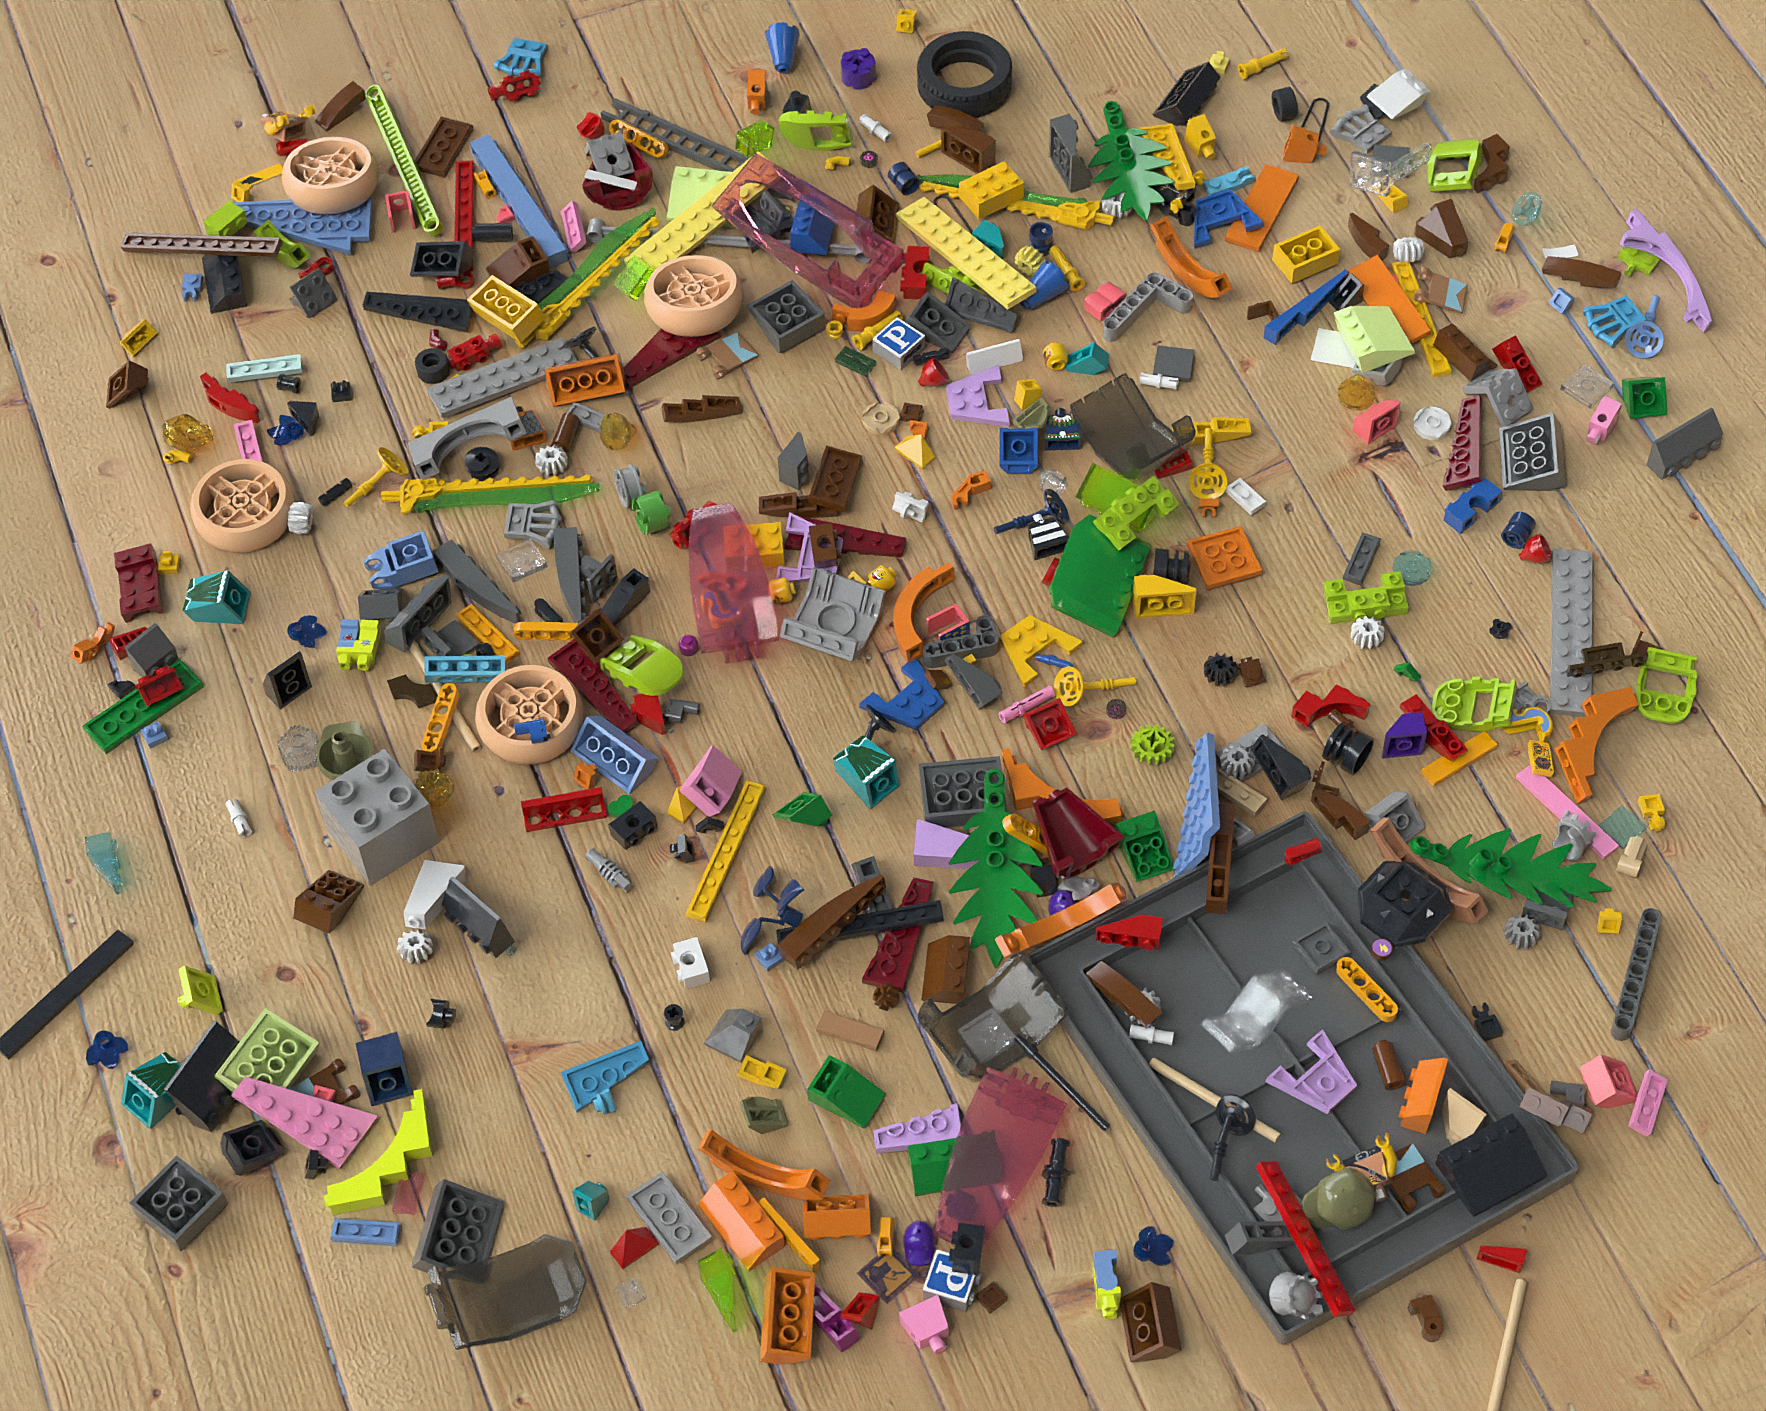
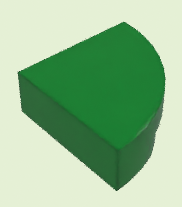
(1407, 670)

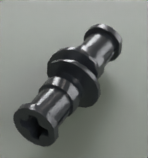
(1055, 1171)

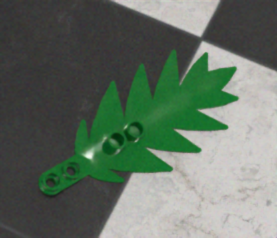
(1128, 164)
(1514, 867)
(993, 872)

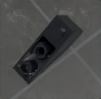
(626, 595)

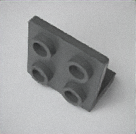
(449, 641)
(1549, 913)

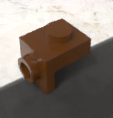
(1251, 671)
(429, 760)

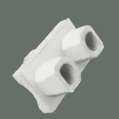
(910, 507)

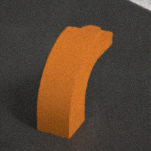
(859, 318)

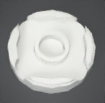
(1432, 423)

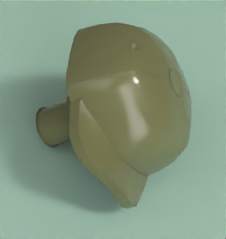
(342, 748)
(1340, 1200)

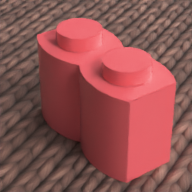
(1104, 301)

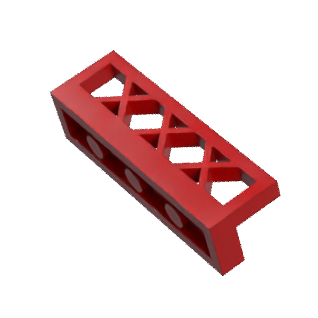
(563, 805)

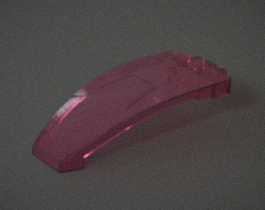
(728, 584)
(995, 1151)

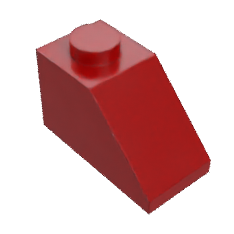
(648, 712)

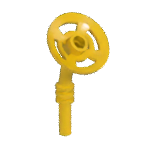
(388, 466)
(1208, 475)
(1078, 688)

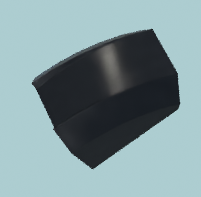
(250, 1147)

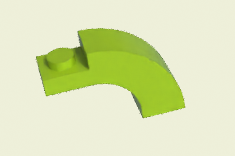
(291, 253)

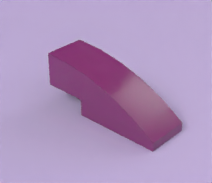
(828, 1318)

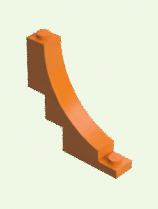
(1578, 753)
(1027, 787)
(1057, 925)

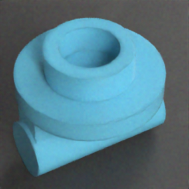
(604, 1102)

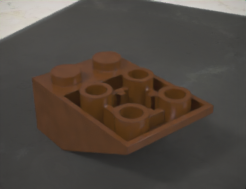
(520, 263)
(326, 901)

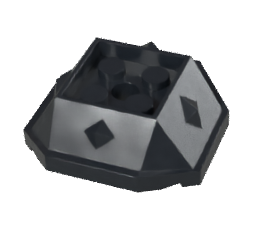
(1397, 919)

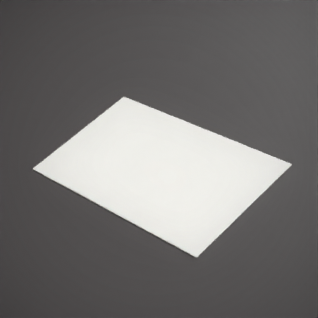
(1332, 349)

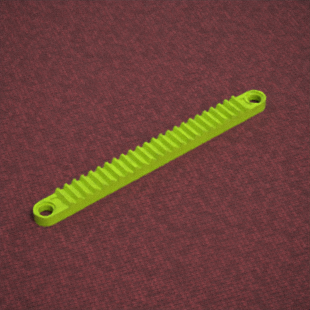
(404, 160)

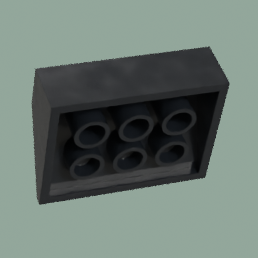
(194, 1085)
(1491, 1165)

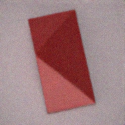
(633, 1245)
(862, 1310)

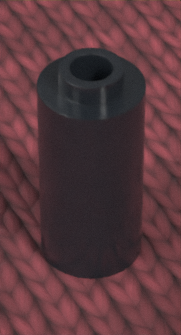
(492, 232)

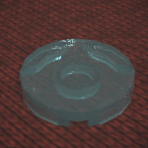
(1413, 567)

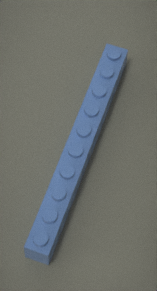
(518, 199)

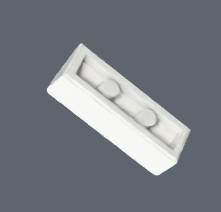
(1000, 354)

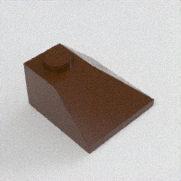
(126, 382)

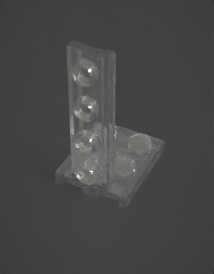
(1378, 175)

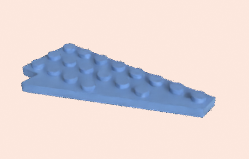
(323, 230)
(1202, 808)

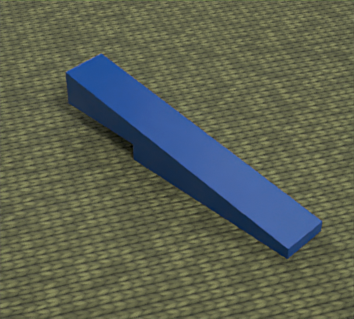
(1303, 310)

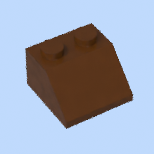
(596, 635)

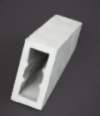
(429, 892)

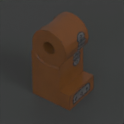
(1428, 1317)

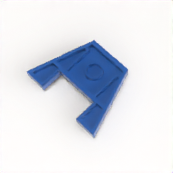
(1220, 210)
(913, 704)

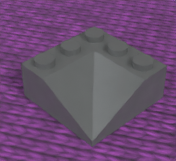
(1064, 153)
(787, 316)
(178, 1203)

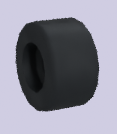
(1284, 103)
(432, 374)

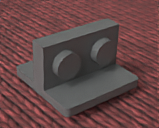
(775, 211)
(312, 293)
(599, 575)

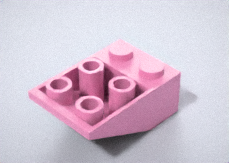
(711, 782)

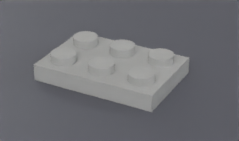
(1248, 741)

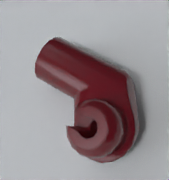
(435, 341)

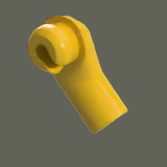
(836, 160)

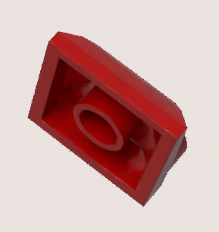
(1049, 724)

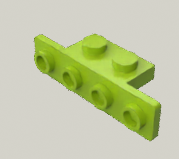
(942, 278)

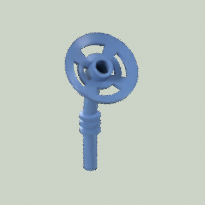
(1644, 337)

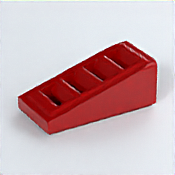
(1183, 466)
(117, 641)
(1503, 1257)

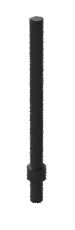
(1032, 1053)

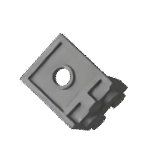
(607, 146)
(1499, 386)

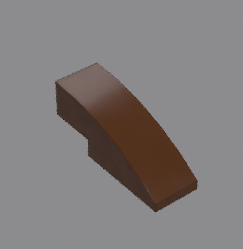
(341, 106)
(951, 117)
(1367, 237)
(1340, 813)

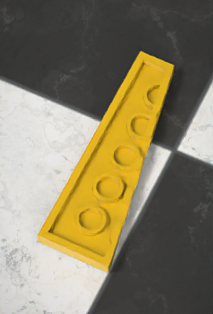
(1179, 169)

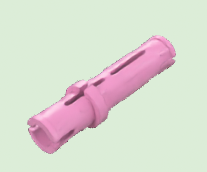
(1026, 704)

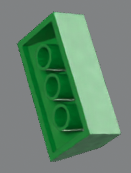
(929, 1165)

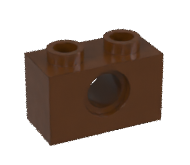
(824, 556)

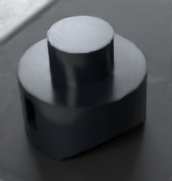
(441, 1014)

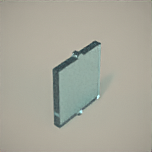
(1622, 826)

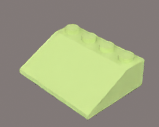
(689, 186)
(1372, 335)
(269, 1053)

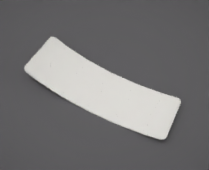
(1567, 252)

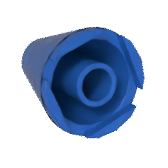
(782, 45)
(1048, 284)

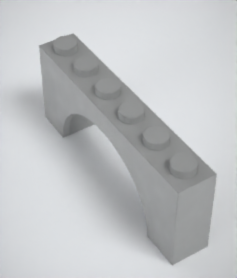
(433, 447)

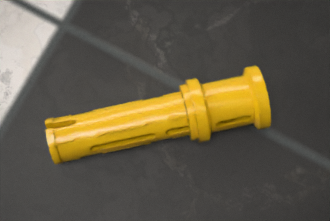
(1255, 65)
(1070, 272)
(870, 332)

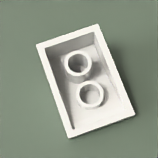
(1399, 94)

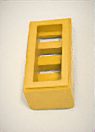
(1396, 200)

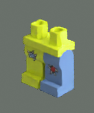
(358, 643)
(1106, 1283)

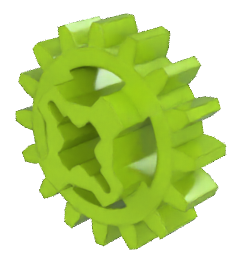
(1142, 742)

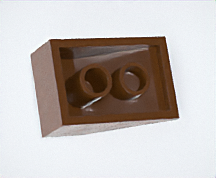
(969, 148)

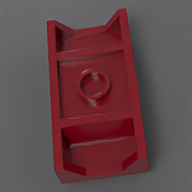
(138, 581)

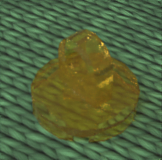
(1356, 393)
(616, 431)

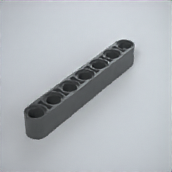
(1635, 982)

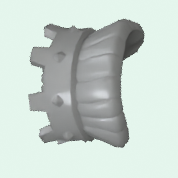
(1574, 832)
(1295, 1295)

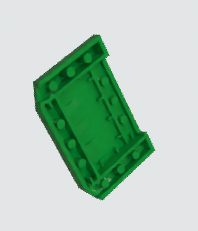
(1095, 578)

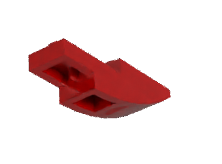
(228, 402)
(1439, 734)

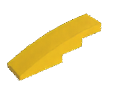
(1222, 429)

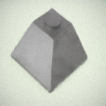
(735, 1033)

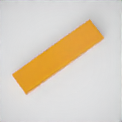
(487, 632)
(1444, 768)
(791, 1237)

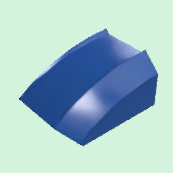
(1018, 450)

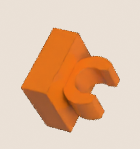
(1208, 504)
(585, 775)

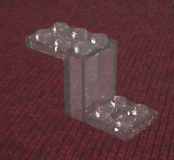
(1257, 1010)

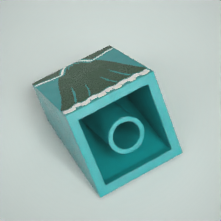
(216, 599)
(867, 771)
(145, 1090)

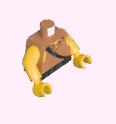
(286, 125)
(1375, 1163)

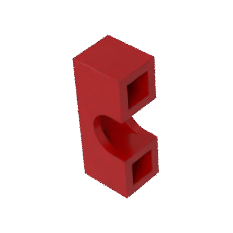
(914, 284)

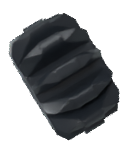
(1220, 669)

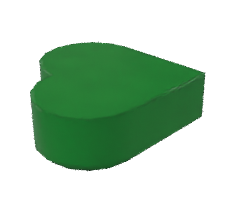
(620, 806)

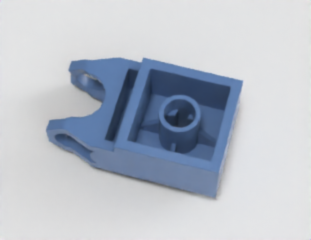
(402, 561)

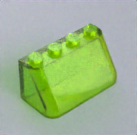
(1103, 487)

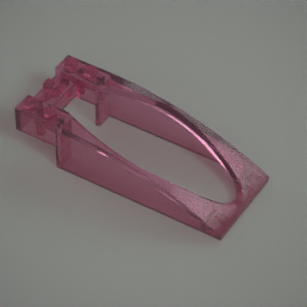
(884, 254)

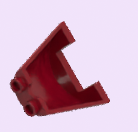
(617, 197)
(1073, 833)

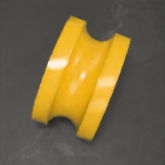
(834, 325)

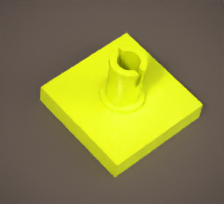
(199, 990)

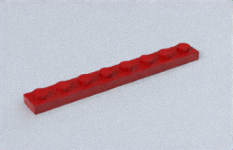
(1305, 1239)

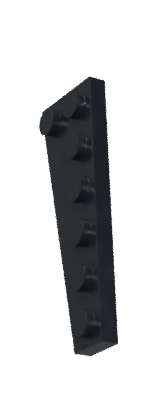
(436, 311)

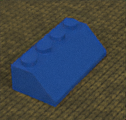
(810, 230)

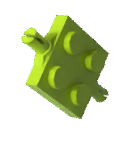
(1638, 260)

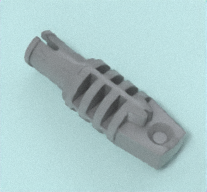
(609, 870)

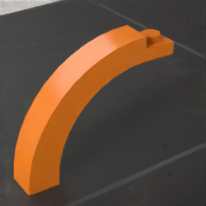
(1184, 266)
(908, 603)
(779, 1180)

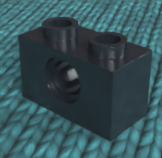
(637, 816)
(968, 1248)

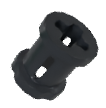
(1186, 217)
(288, 383)
(673, 1017)

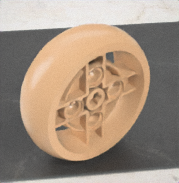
(330, 175)
(693, 295)
(241, 505)
(529, 689)

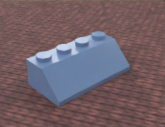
(614, 753)

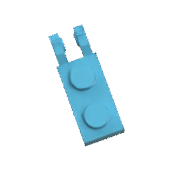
(1229, 181)

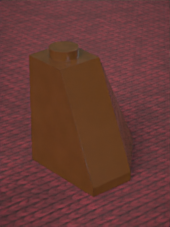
(1443, 230)

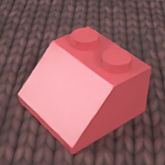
(1377, 420)
(1608, 1082)

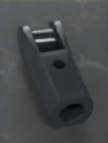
(544, 611)

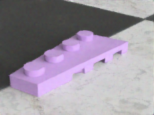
(930, 1128)

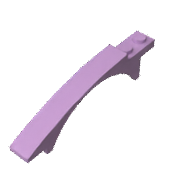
(1645, 238)

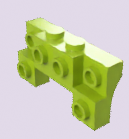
(1123, 511)
(1372, 602)

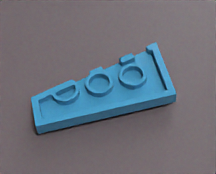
(603, 1073)

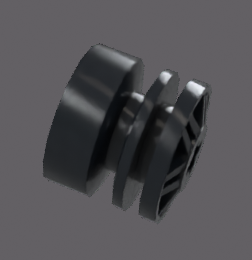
(1172, 568)
(1344, 747)

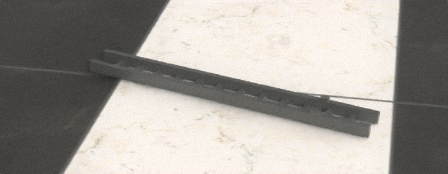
(684, 135)

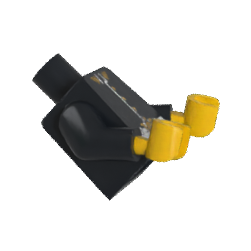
(1175, 198)

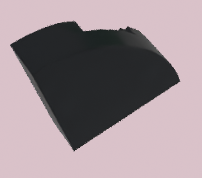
(121, 688)
(709, 824)

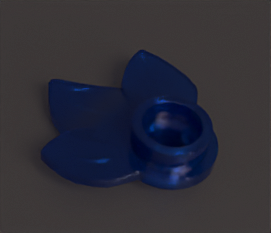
(286, 431)
(308, 631)
(107, 1052)
(1156, 1246)

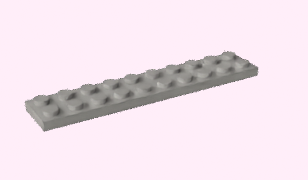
(1570, 629)

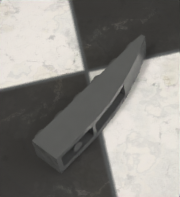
(569, 570)
(474, 581)

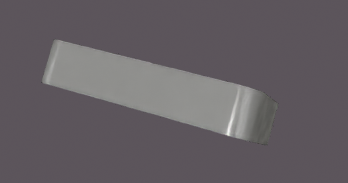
(1151, 288)

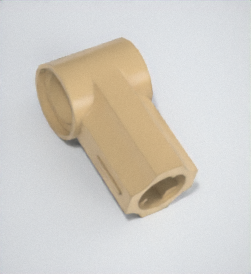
(1631, 859)

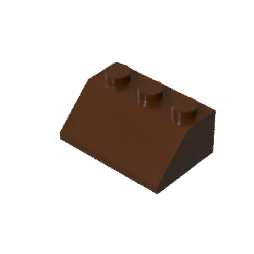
(880, 210)
(1463, 352)
(946, 969)
(1150, 1323)

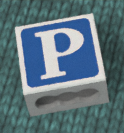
(898, 343)
(952, 1288)

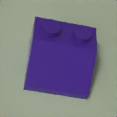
(1405, 736)

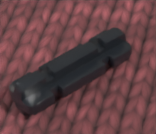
(925, 357)
(335, 491)

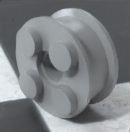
(628, 484)

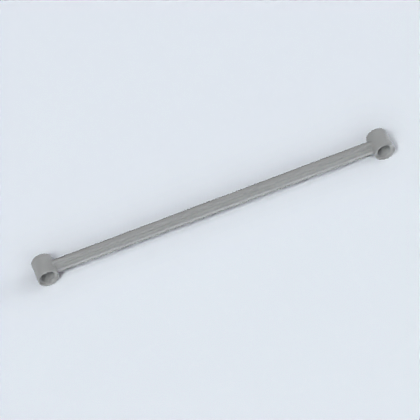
(597, 230)

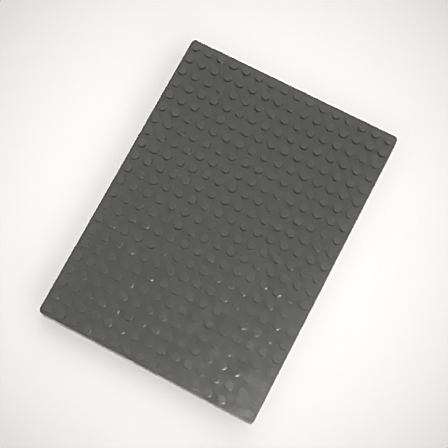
(1198, 975)

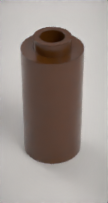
(566, 431)
(1388, 1065)

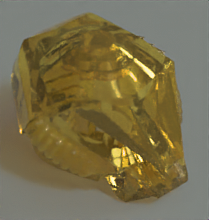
(178, 435)
(434, 787)

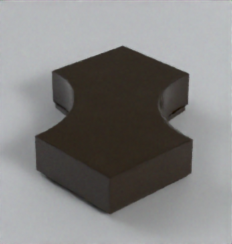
(404, 688)

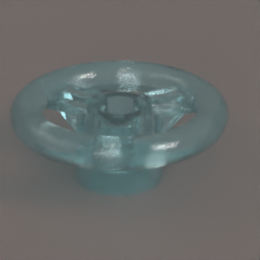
(1528, 209)

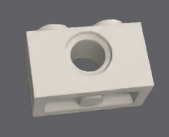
(692, 974)

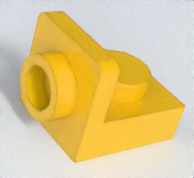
(906, 20)

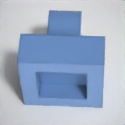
(1561, 300)
(154, 734)
(769, 956)

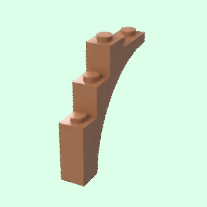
(1465, 905)

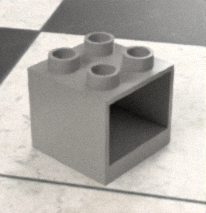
(377, 816)

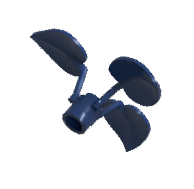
(785, 912)

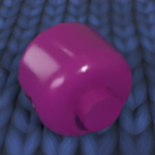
(688, 645)

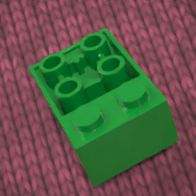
(1144, 846)
(845, 1092)

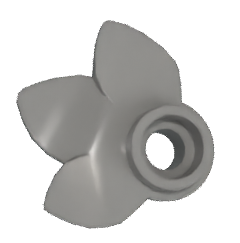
(1081, 887)

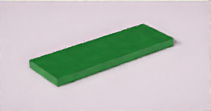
(131, 713)

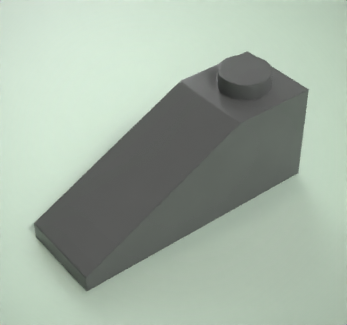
(977, 684)
(866, 870)
(1257, 1237)

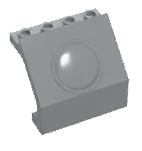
(835, 615)

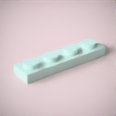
(264, 368)

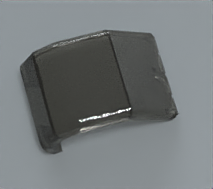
(1127, 431)
(1019, 999)

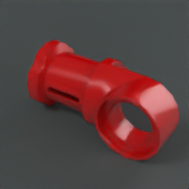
(317, 265)
(445, 281)

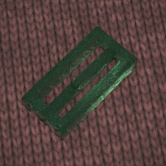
(854, 363)

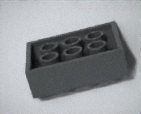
(1533, 454)
(955, 789)
(457, 1227)

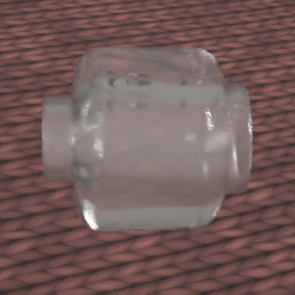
(1053, 480)

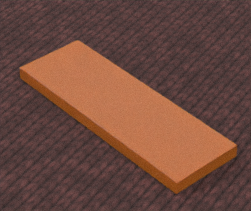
(1266, 201)
(1383, 290)

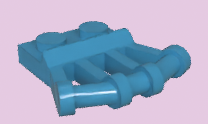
(525, 51)
(1621, 310)

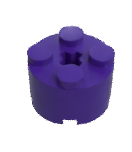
(858, 68)

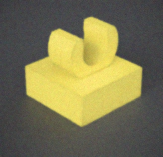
(1219, 62)

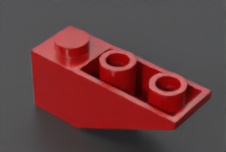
(1512, 356)
(1137, 931)

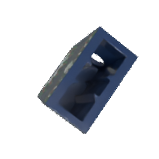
(1062, 432)

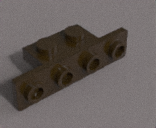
(1603, 658)

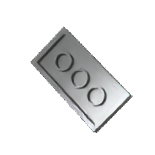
(669, 1218)

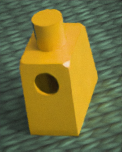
(1200, 137)

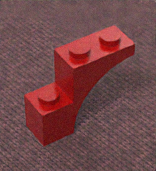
(1312, 707)

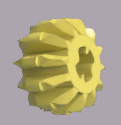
(1029, 260)

